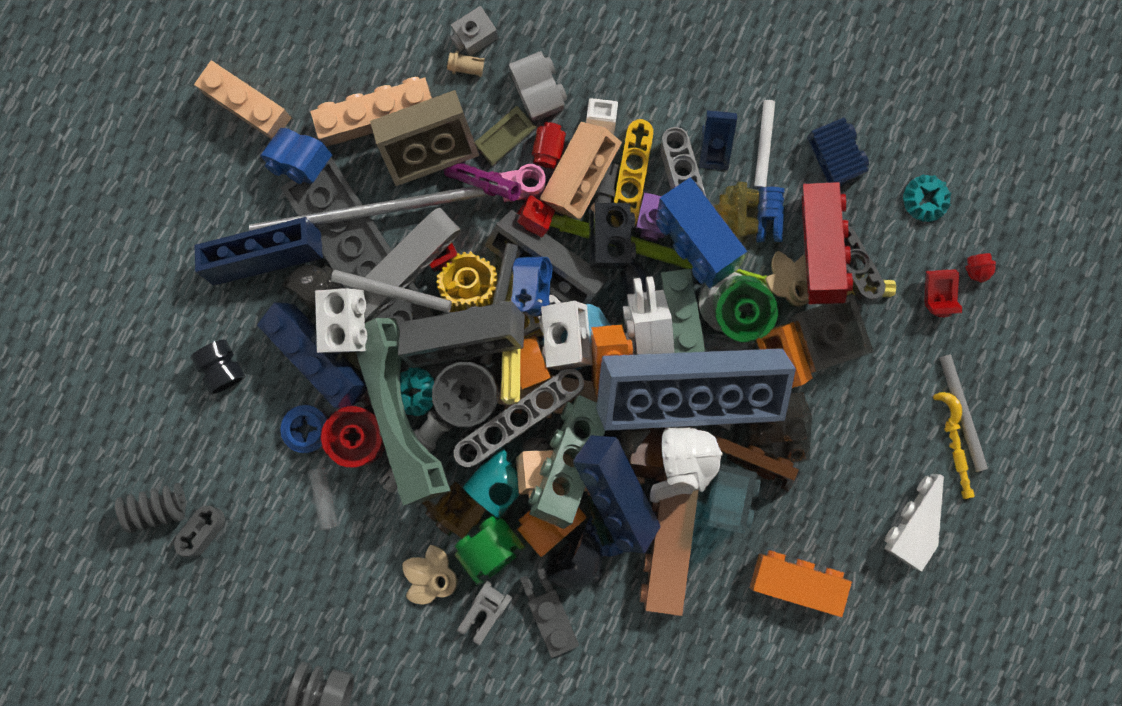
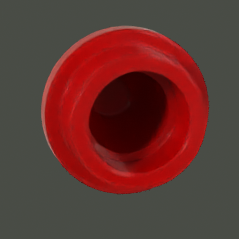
(980, 267)

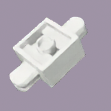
(648, 320)

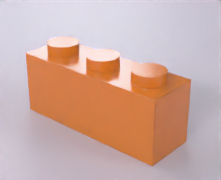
(800, 583)

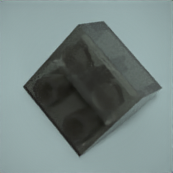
(785, 438)

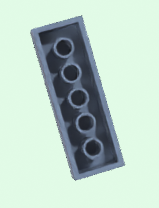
(694, 388)

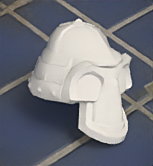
(689, 461)

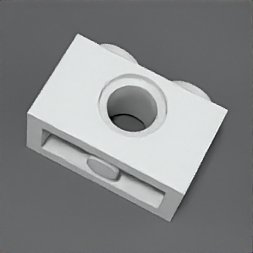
(577, 348)

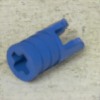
(770, 208)

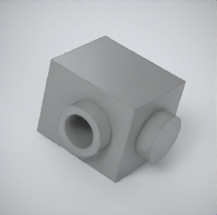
(473, 32)

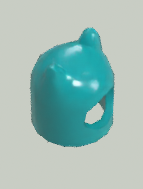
(494, 484)

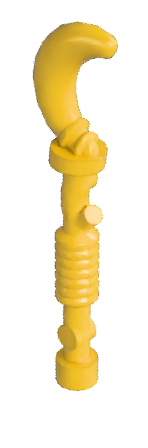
(958, 454)

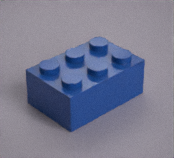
(699, 233)

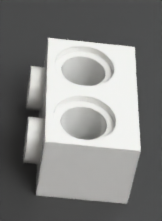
(333, 321)

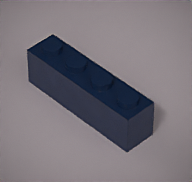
(258, 251)
(298, 341)
(617, 493)

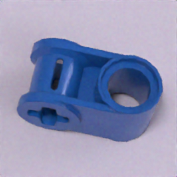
(531, 283)

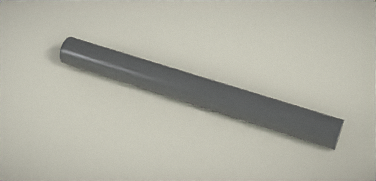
(502, 284)

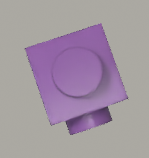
(647, 216)

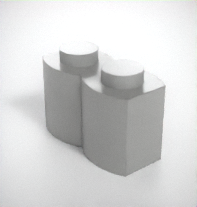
(537, 87)

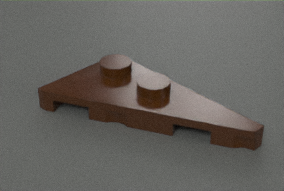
(755, 461)

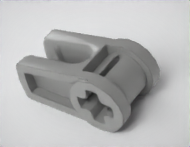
(492, 603)

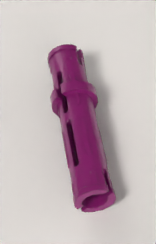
(504, 188)

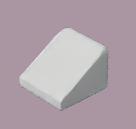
(602, 113)

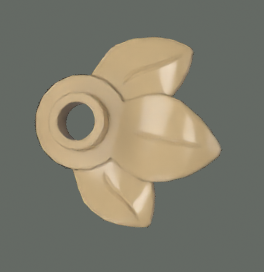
(788, 277)
(424, 576)

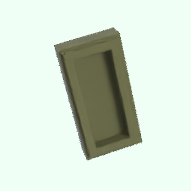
(504, 136)

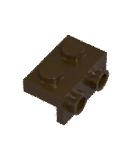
(455, 511)

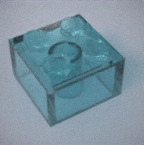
(731, 499)

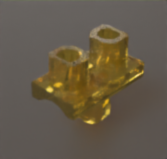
(733, 209)

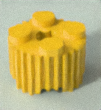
(467, 282)

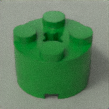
(749, 324)
(488, 550)

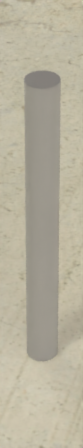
(391, 291)
(966, 420)

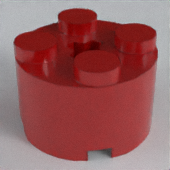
(336, 437)

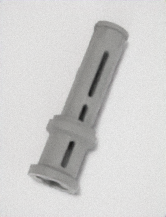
(428, 436)

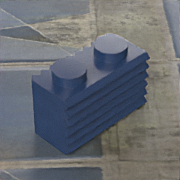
(838, 153)

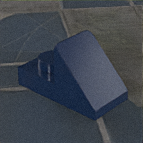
(717, 140)

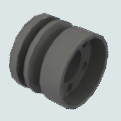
(462, 411)
(313, 691)

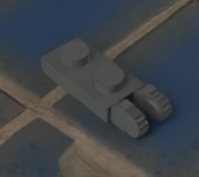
(550, 616)

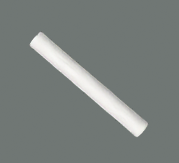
(764, 144)

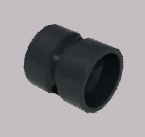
(217, 366)

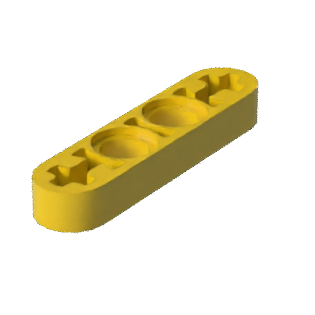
(632, 176)

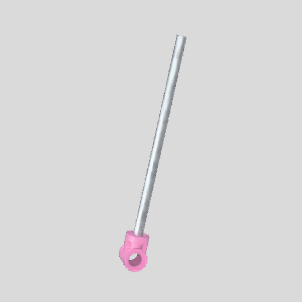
(525, 172)

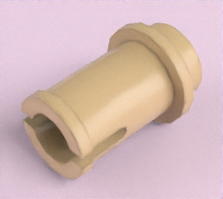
(465, 64)

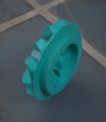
(913, 196)
(422, 401)

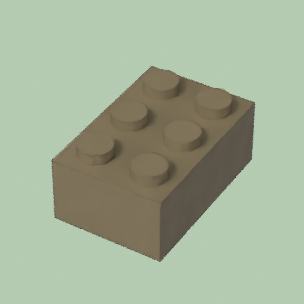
(424, 138)

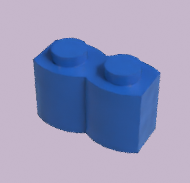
(295, 156)

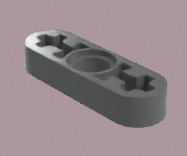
(873, 279)

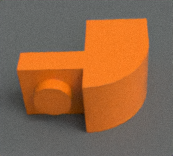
(532, 364)

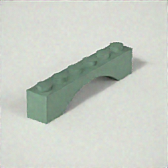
(414, 468)

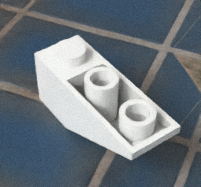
(918, 532)

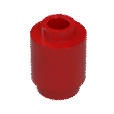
(548, 145)

